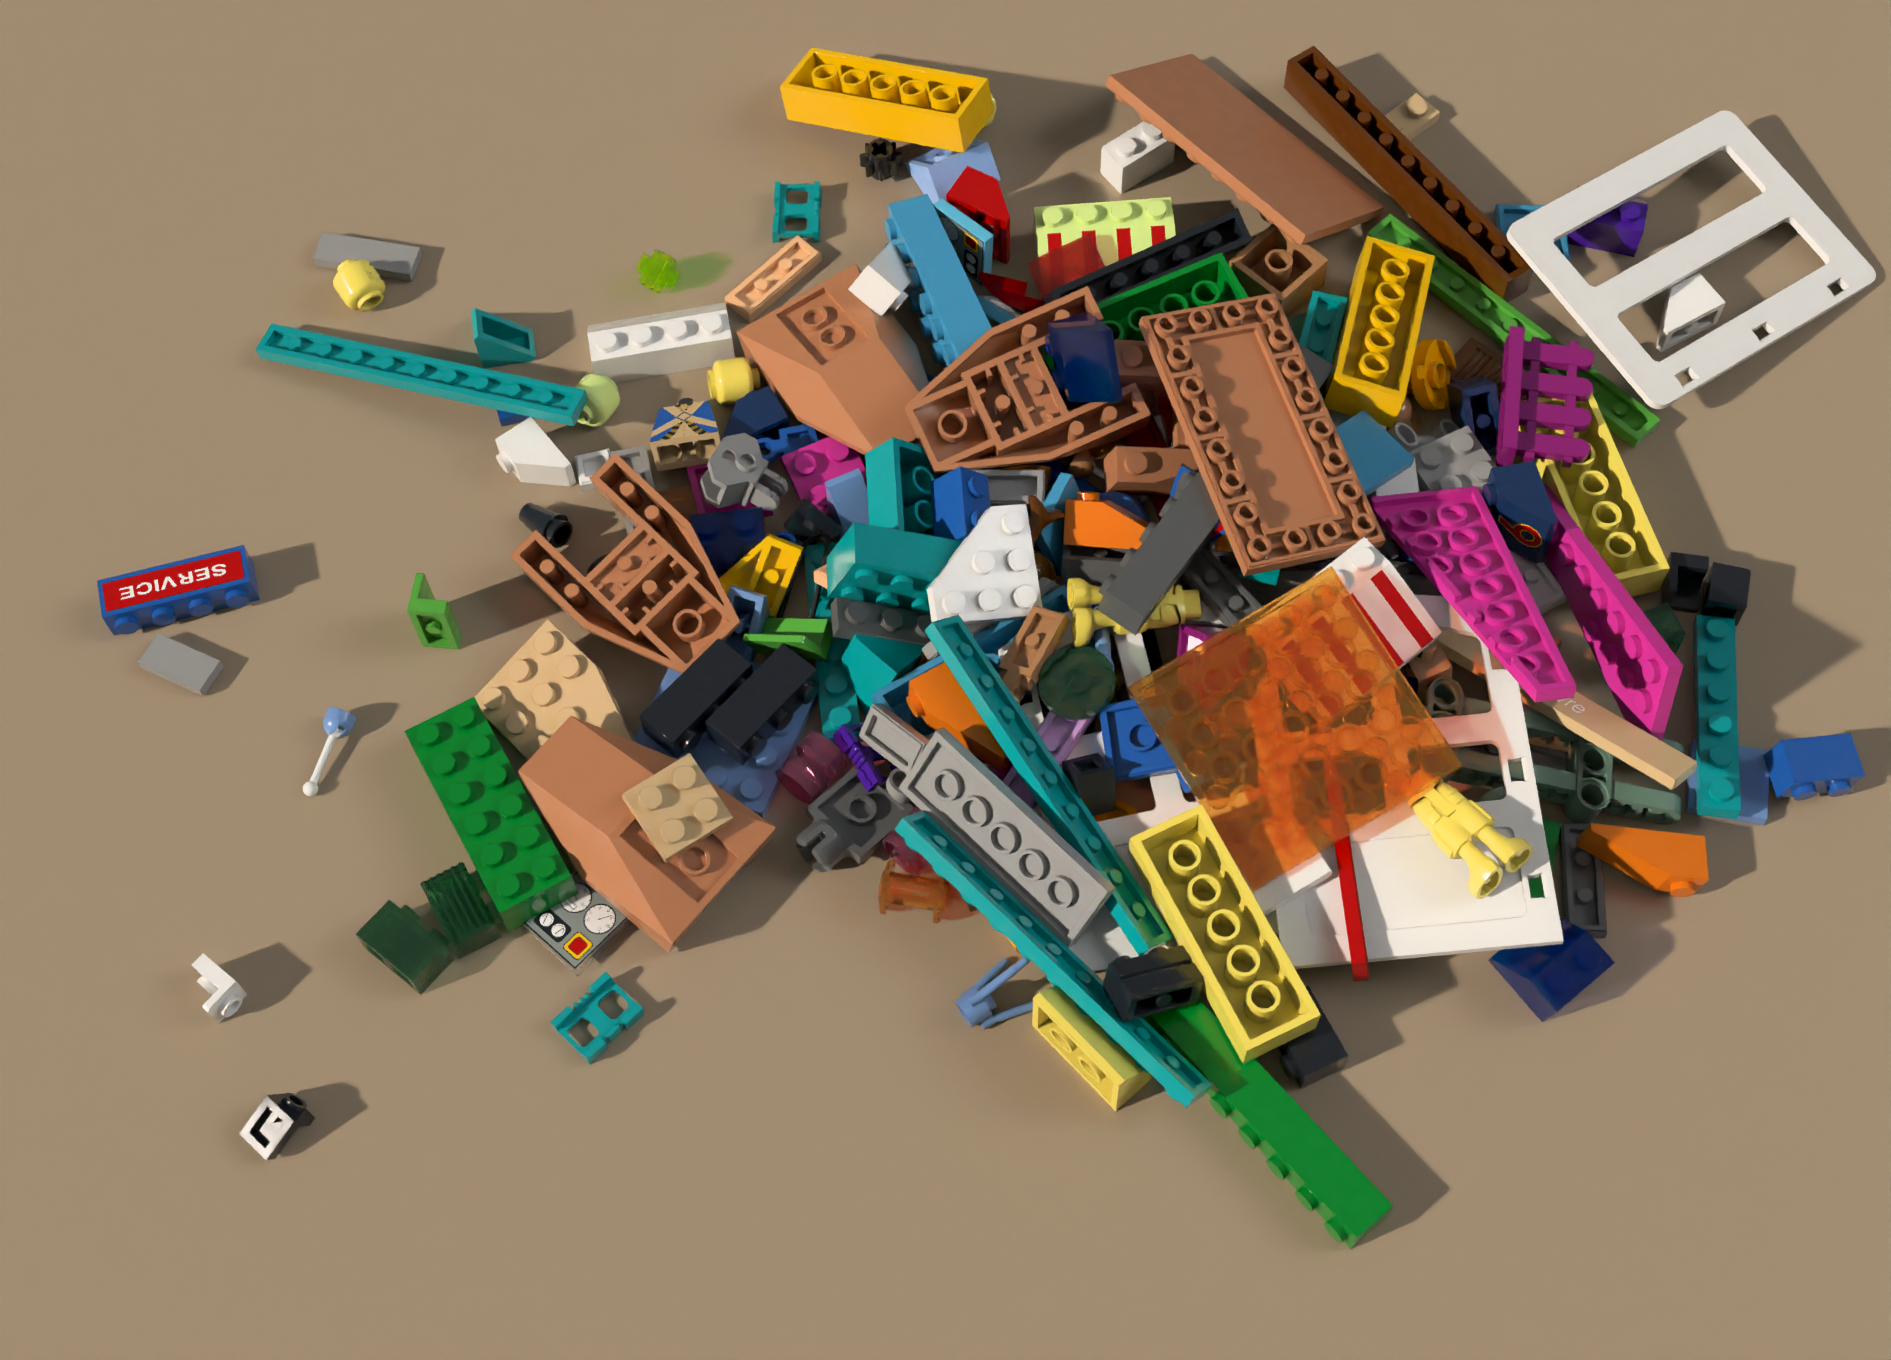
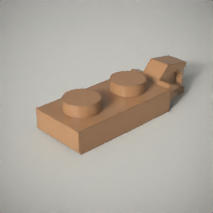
(1031, 649)

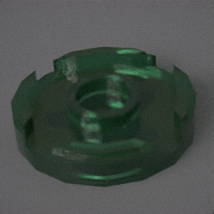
(1077, 683)

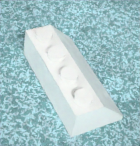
(661, 343)

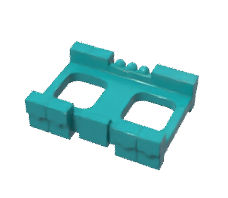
(808, 210)
(589, 1009)

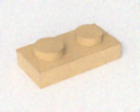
(1413, 116)

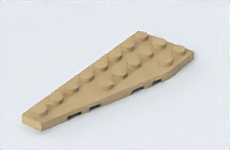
(544, 688)

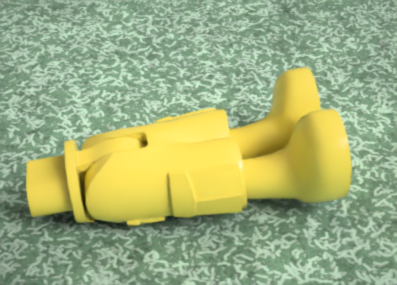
(1172, 610)
(1459, 823)

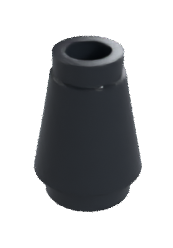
(547, 523)

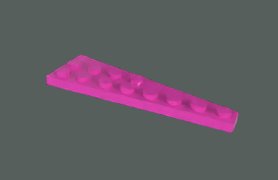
(1469, 563)
(1624, 642)

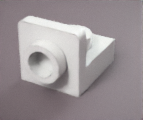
(225, 991)

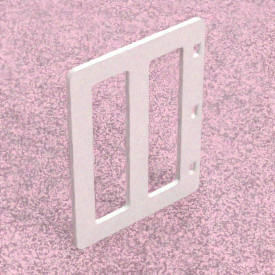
(1732, 343)

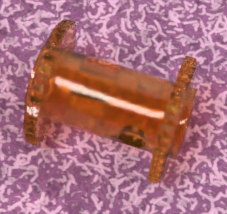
(913, 892)

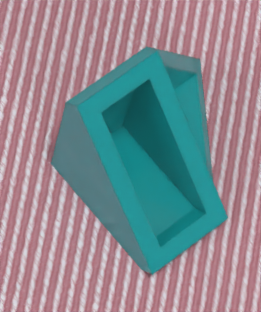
(501, 341)
(876, 663)

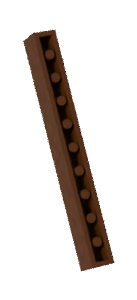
(1406, 174)

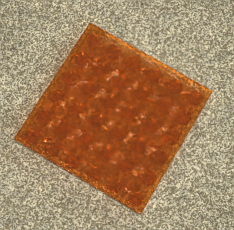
(1294, 728)

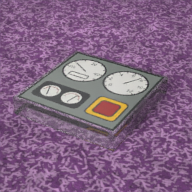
(586, 931)

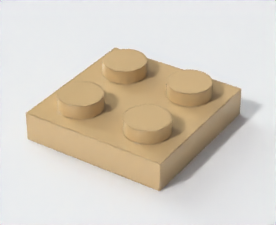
(677, 807)

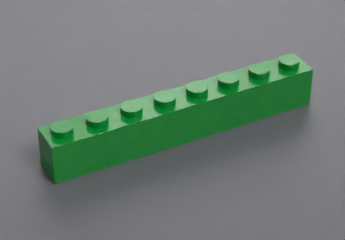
(1276, 1125)

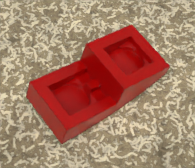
(1009, 291)

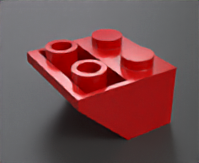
(983, 202)

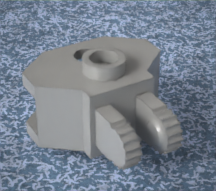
(741, 475)

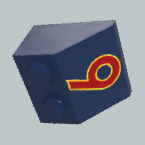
(1521, 509)

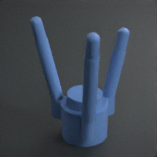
(977, 1002)

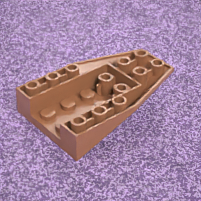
(838, 364)
(580, 789)

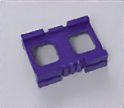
(862, 756)

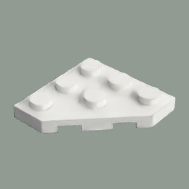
(990, 572)

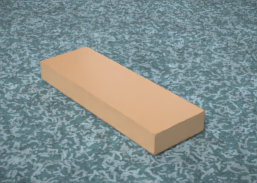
(773, 278)

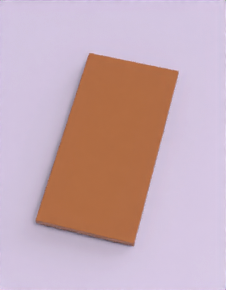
(1244, 148)
(1260, 433)

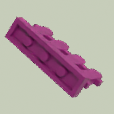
(1541, 415)

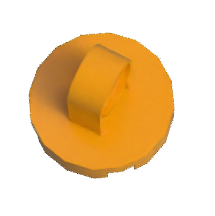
(1431, 373)

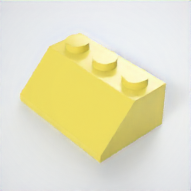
(1087, 1047)

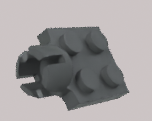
(848, 822)

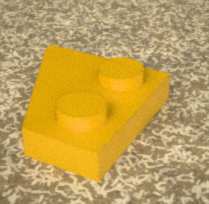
(766, 570)

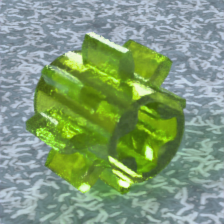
(657, 271)

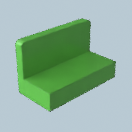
(432, 617)
(804, 636)

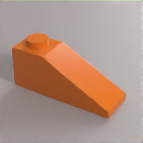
(1101, 523)
(945, 705)
(1652, 857)

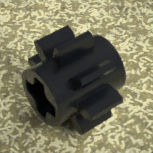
(880, 159)

